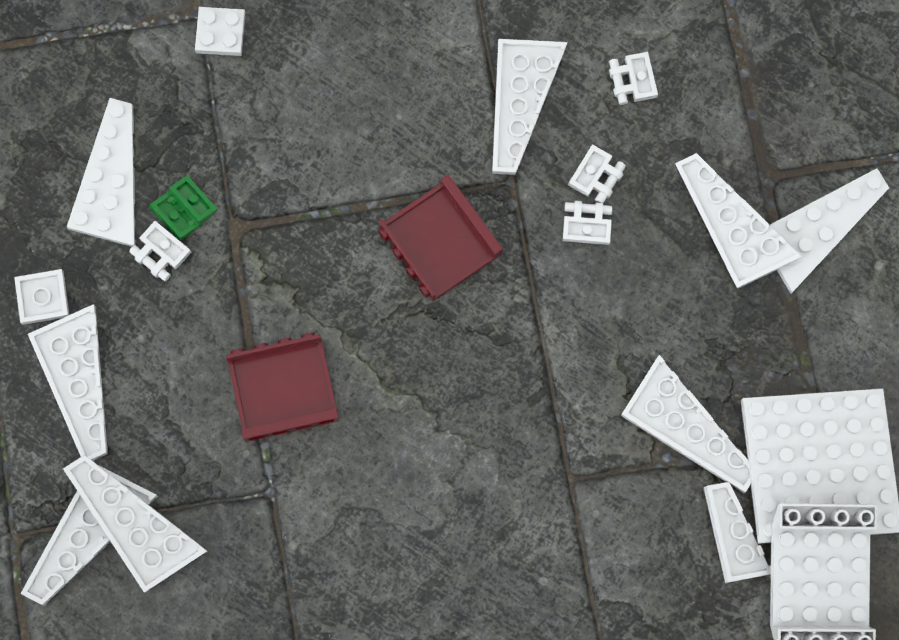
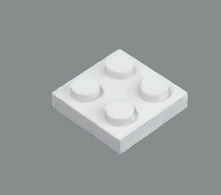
(220, 31)
(41, 296)

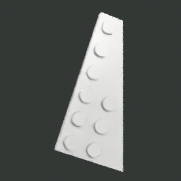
(522, 86)
(108, 186)
(823, 224)
(73, 369)
(679, 420)
(72, 546)

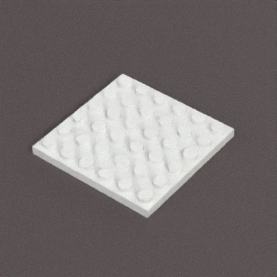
(820, 453)

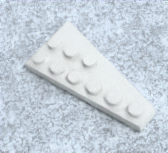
(740, 234)
(140, 534)

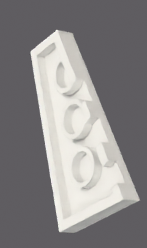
(736, 544)

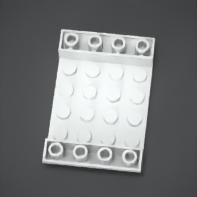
(821, 571)

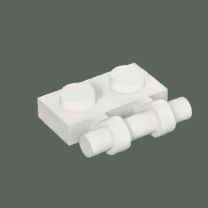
(640, 76)
(590, 171)
(587, 229)
(164, 245)

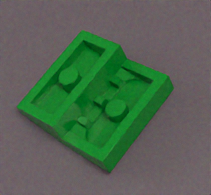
(183, 208)

